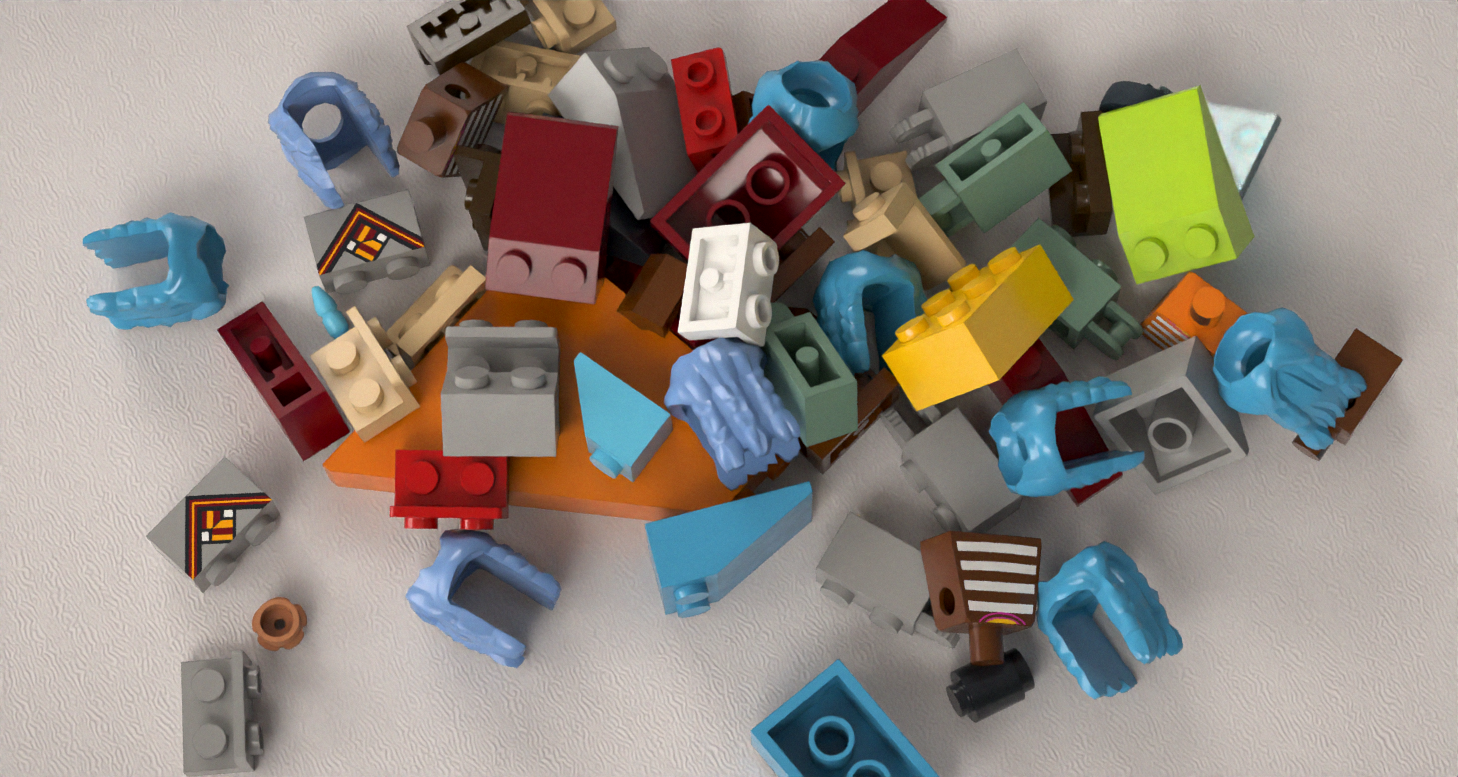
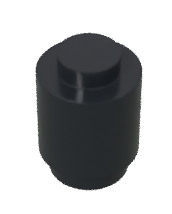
(989, 689)

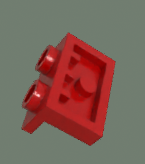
(705, 104)
(450, 487)

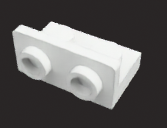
(728, 284)

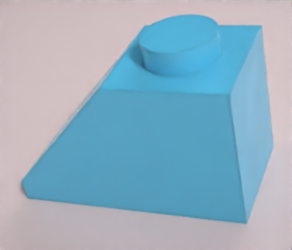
(618, 421)

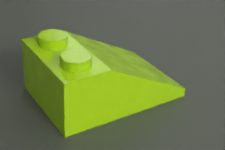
(1172, 186)

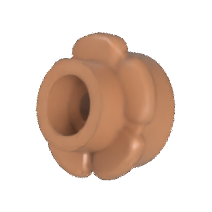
(273, 611)

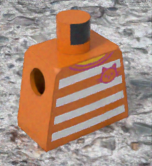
(1188, 311)

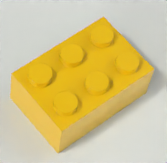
(977, 326)

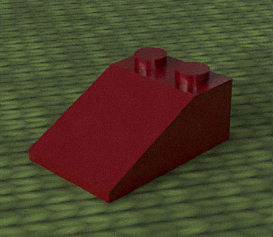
(757, 179)
(552, 208)

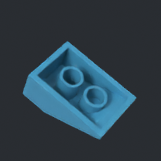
(715, 548)

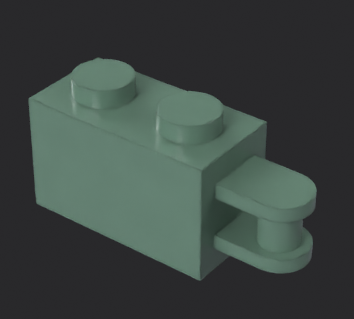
(995, 173)
(1092, 288)
(809, 376)

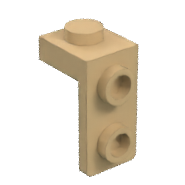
(908, 231)

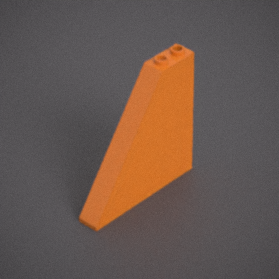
(672, 483)

